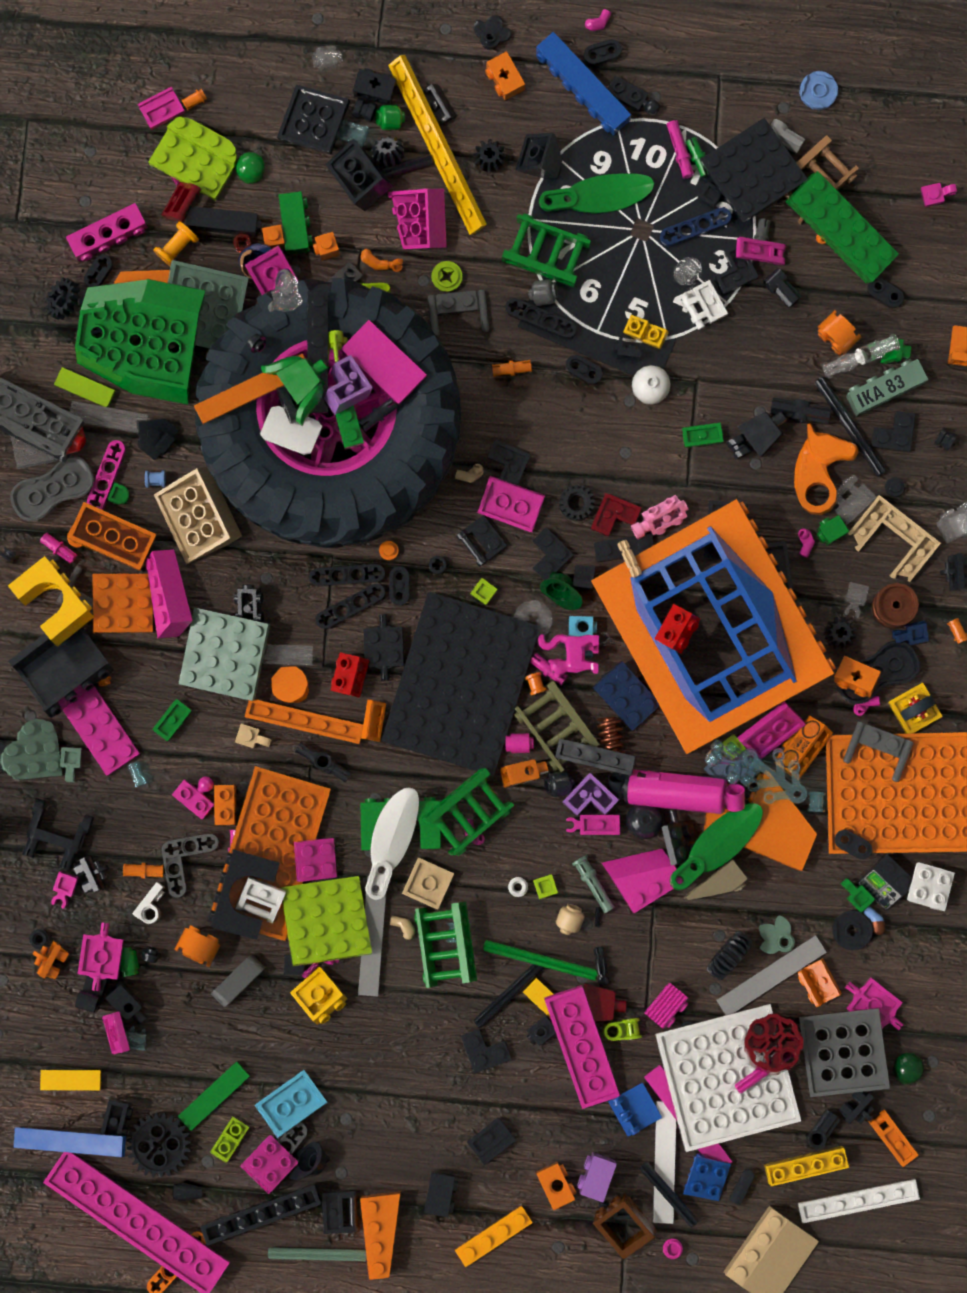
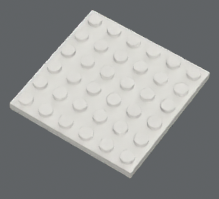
(702, 1071)

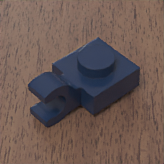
(914, 633)

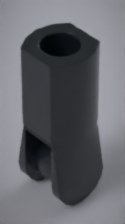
(742, 1187)

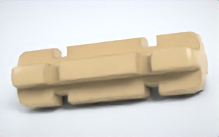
(629, 558)

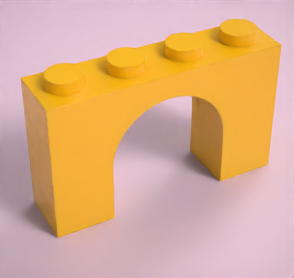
(73, 612)

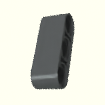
(238, 980)

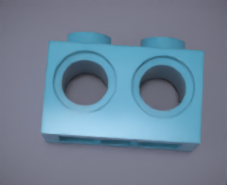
(573, 630)

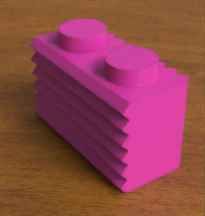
(666, 1006)

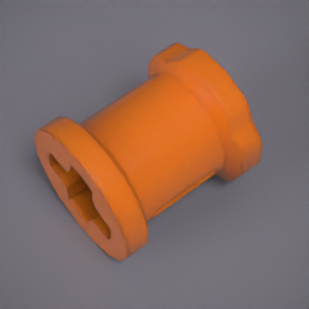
(535, 683)

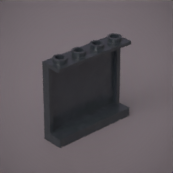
(62, 672)

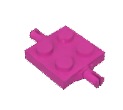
(100, 956)
(875, 996)

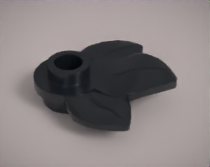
(491, 29)

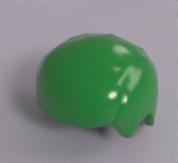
(250, 167)

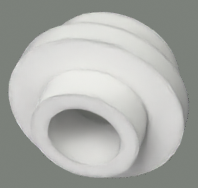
(524, 887)

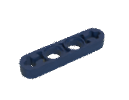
(693, 223)

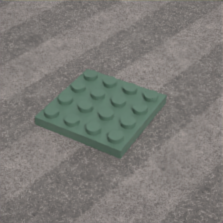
(222, 298)
(224, 654)

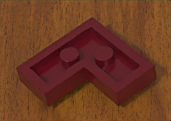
(612, 509)

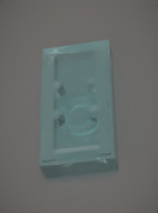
(351, 130)

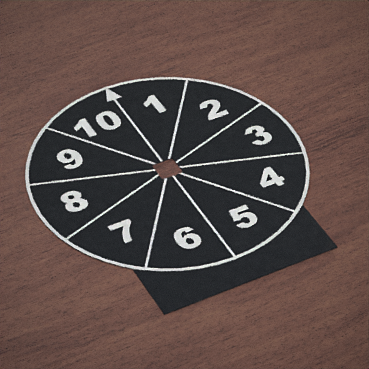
(622, 272)

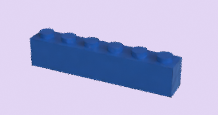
(582, 83)

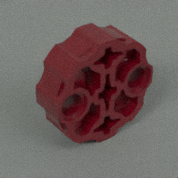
(793, 1048)

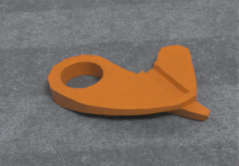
(812, 464)

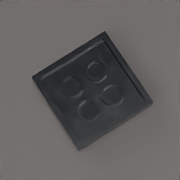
(313, 119)

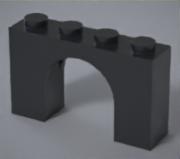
(224, 916)

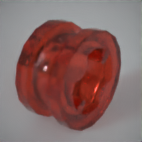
(236, 243)

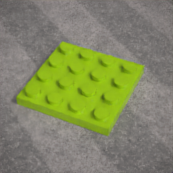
(326, 921)

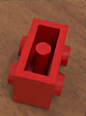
(677, 628)
(349, 675)

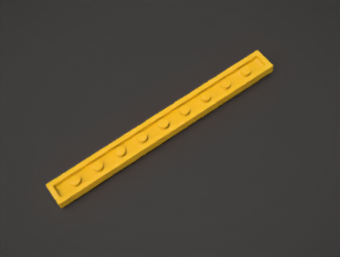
(437, 145)

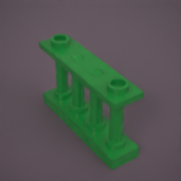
(531, 262)
(450, 804)
(464, 948)

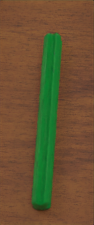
(540, 960)

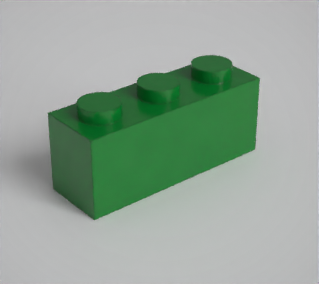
(295, 223)

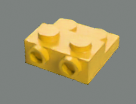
(319, 996)

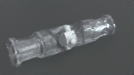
(850, 360)

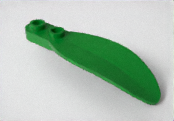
(600, 194)
(718, 844)

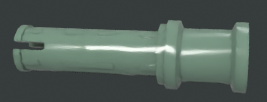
(589, 874)

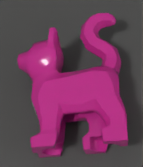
(575, 653)

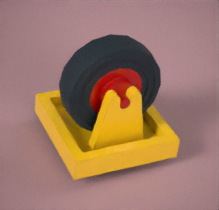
(915, 709)

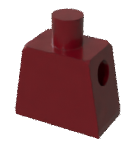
(603, 1002)

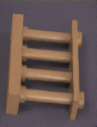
(822, 148)

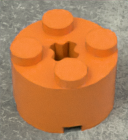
(838, 333)
(198, 946)

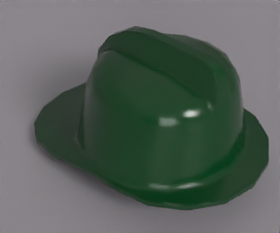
(561, 591)

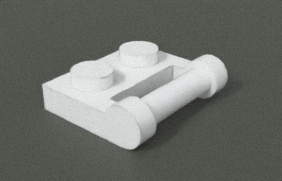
(262, 894)

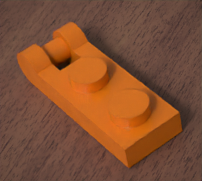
(894, 1139)

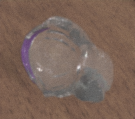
(285, 293)

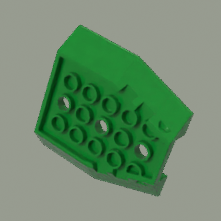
(157, 314)

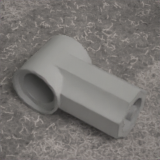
(789, 139)

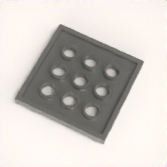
(815, 1065)

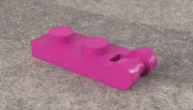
(760, 250)

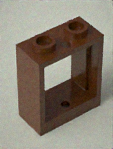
(636, 1241)

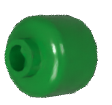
(390, 117)

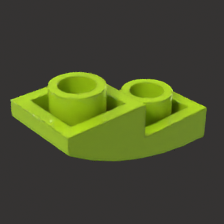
(229, 1139)

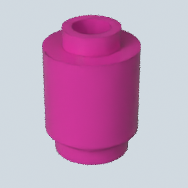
(519, 743)

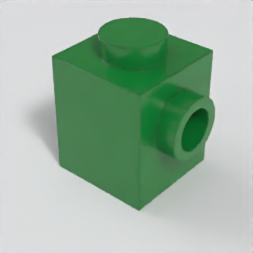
(831, 530)

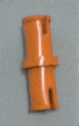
(511, 368)
(143, 870)

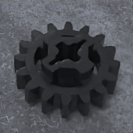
(62, 298)

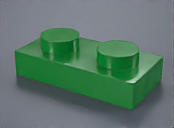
(349, 428)
(702, 435)
(172, 720)

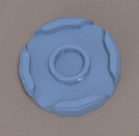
(818, 90)

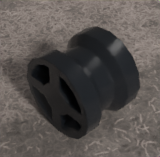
(945, 439)

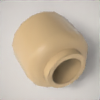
(570, 919)

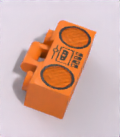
(805, 745)

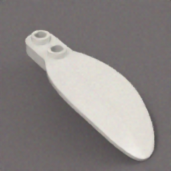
(391, 838)

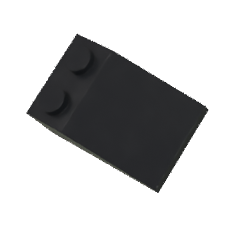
(359, 175)

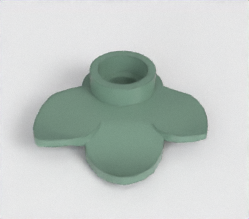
(774, 934)

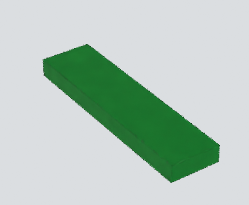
(213, 1096)

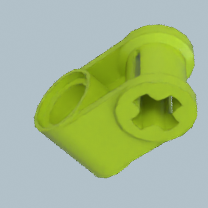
(624, 1029)

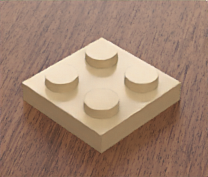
(428, 883)

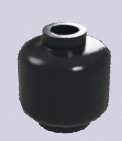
(559, 783)

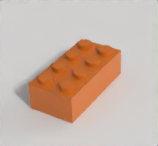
(111, 536)

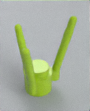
(335, 342)

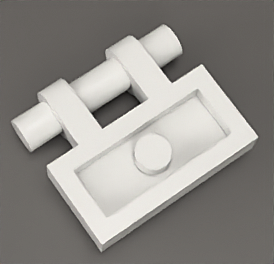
(709, 302)

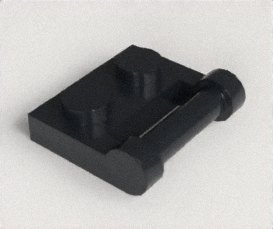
(487, 538)
(333, 1212)

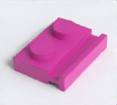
(161, 108)

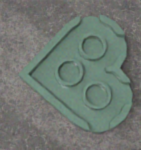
(33, 753)

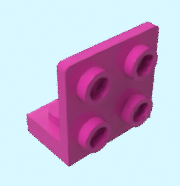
(269, 1164)

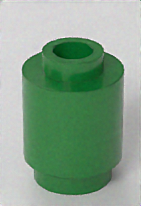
(129, 962)

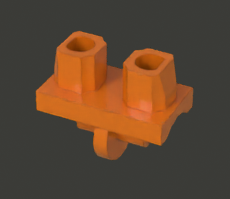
(46, 968)

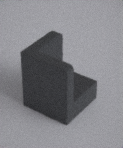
(583, 577)

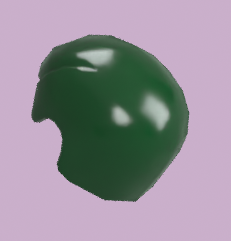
(908, 1068)

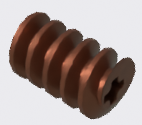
(610, 733)

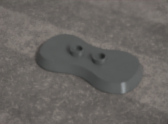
(38, 495)

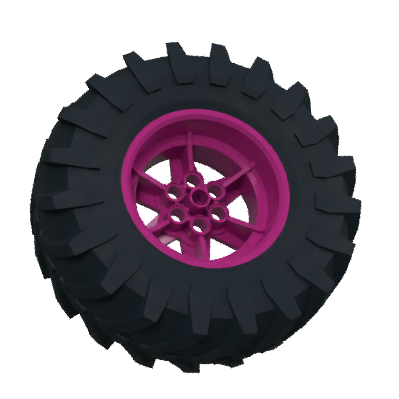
(315, 498)

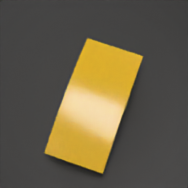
(645, 332)

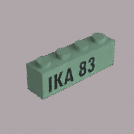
(886, 387)

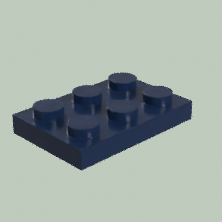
(626, 695)

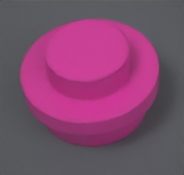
(672, 1248)

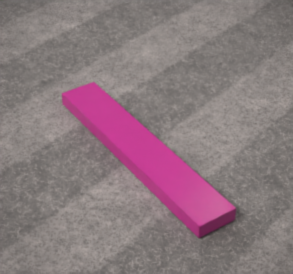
(658, 1082)

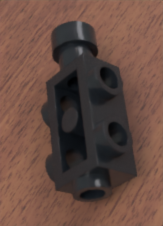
(247, 606)

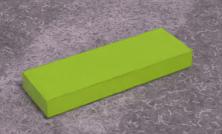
(84, 387)

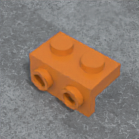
(818, 983)

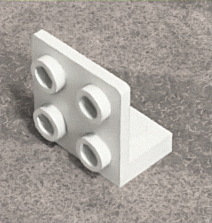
(930, 886)

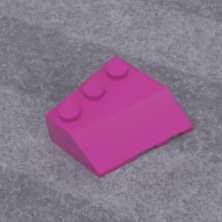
(420, 217)
(642, 877)

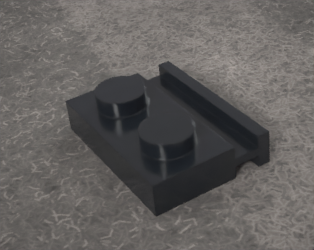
(491, 1141)

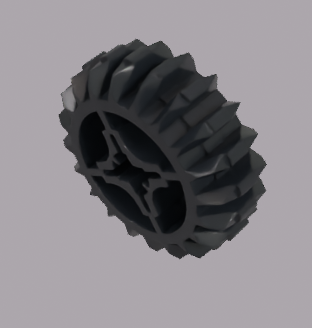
(729, 955)

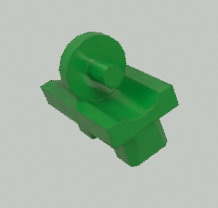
(894, 355)

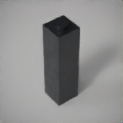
(223, 221)

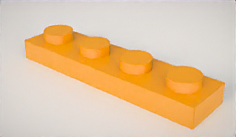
(493, 1236)

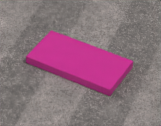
(384, 362)

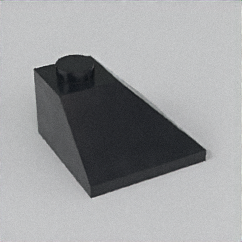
(540, 156)

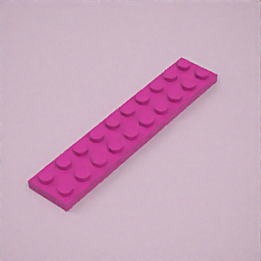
(137, 1222)

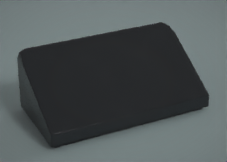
(439, 104)

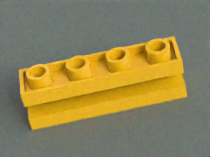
(806, 1166)

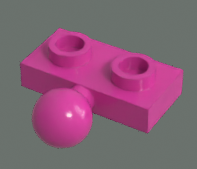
(194, 798)

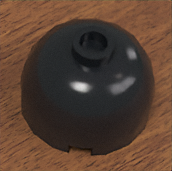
(645, 821)

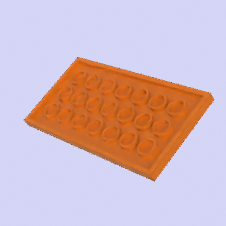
(273, 818)

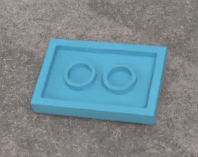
(290, 1103)

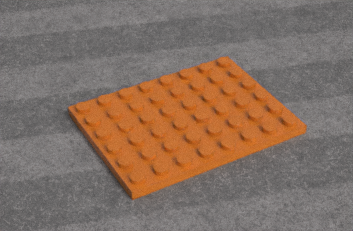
(907, 816)

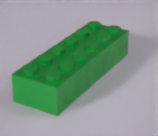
(842, 227)

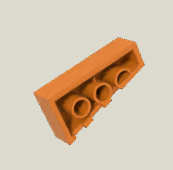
(379, 1227)

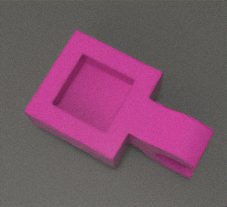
(935, 195)

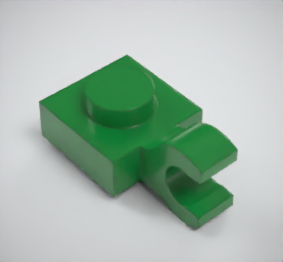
(858, 897)

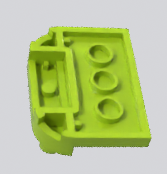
(195, 156)

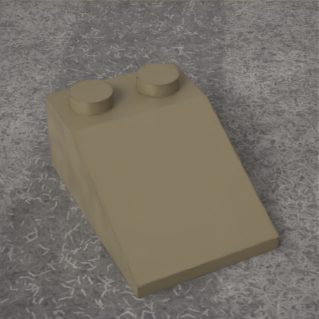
(724, 880)

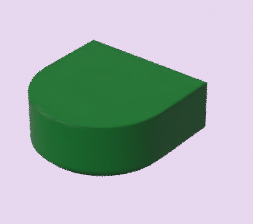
(119, 494)

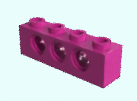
(96, 230)

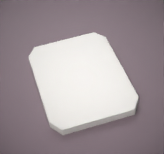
(291, 436)

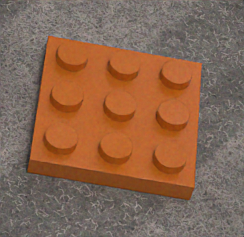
(122, 603)

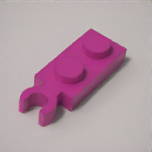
(596, 825)

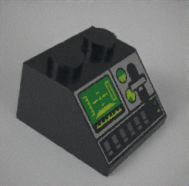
(886, 882)

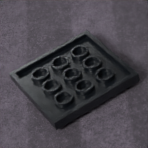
(753, 170)

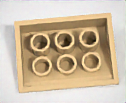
(197, 514)
(770, 1254)

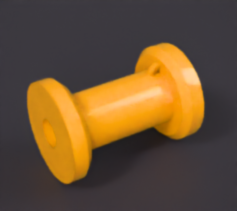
(176, 243)

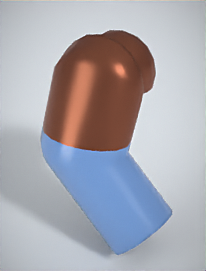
(876, 920)

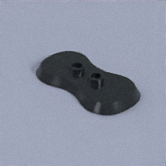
(897, 666)

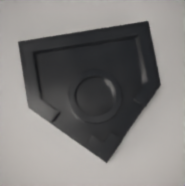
(155, 436)

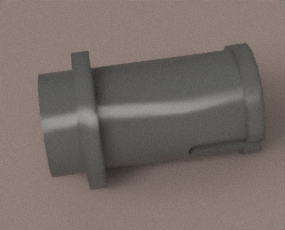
(762, 230)

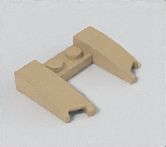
(883, 512)

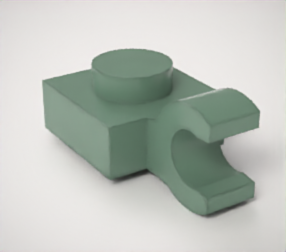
(70, 760)

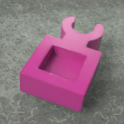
(65, 886)

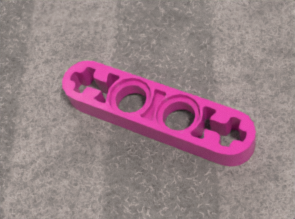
(103, 475)

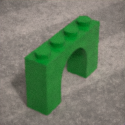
(371, 810)

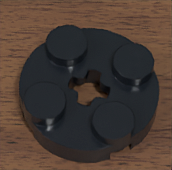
(860, 938)

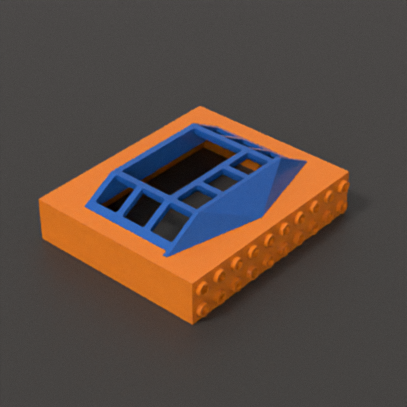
(765, 596)

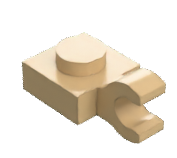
(250, 736)

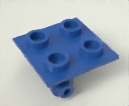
(635, 1109)
(706, 1178)

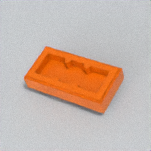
(373, 720)

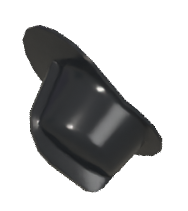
(310, 1161)

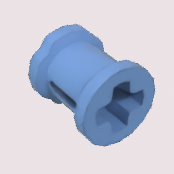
(155, 479)

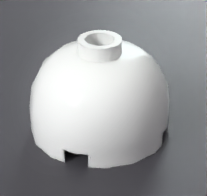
(651, 384)

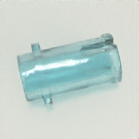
(137, 774)

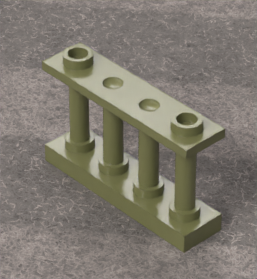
(564, 709)

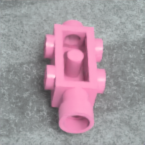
(660, 517)

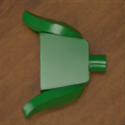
(301, 381)

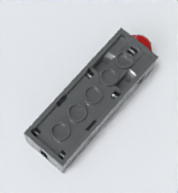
(40, 422)

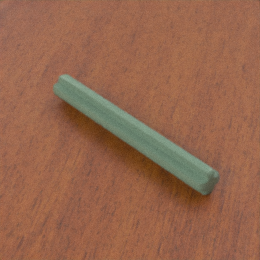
(317, 1254)

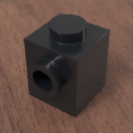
(540, 1031)

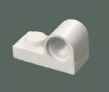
(154, 894)

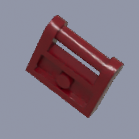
(180, 201)

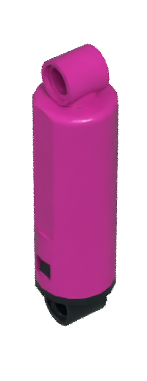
(677, 791)

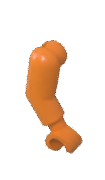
(376, 264)

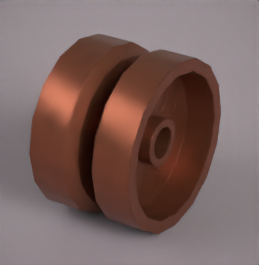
(883, 605)

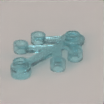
(714, 758)
(777, 778)

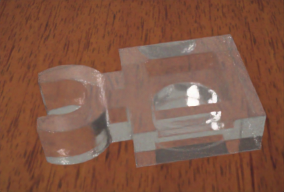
(856, 596)

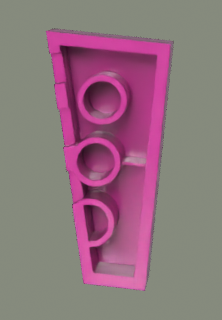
(167, 594)

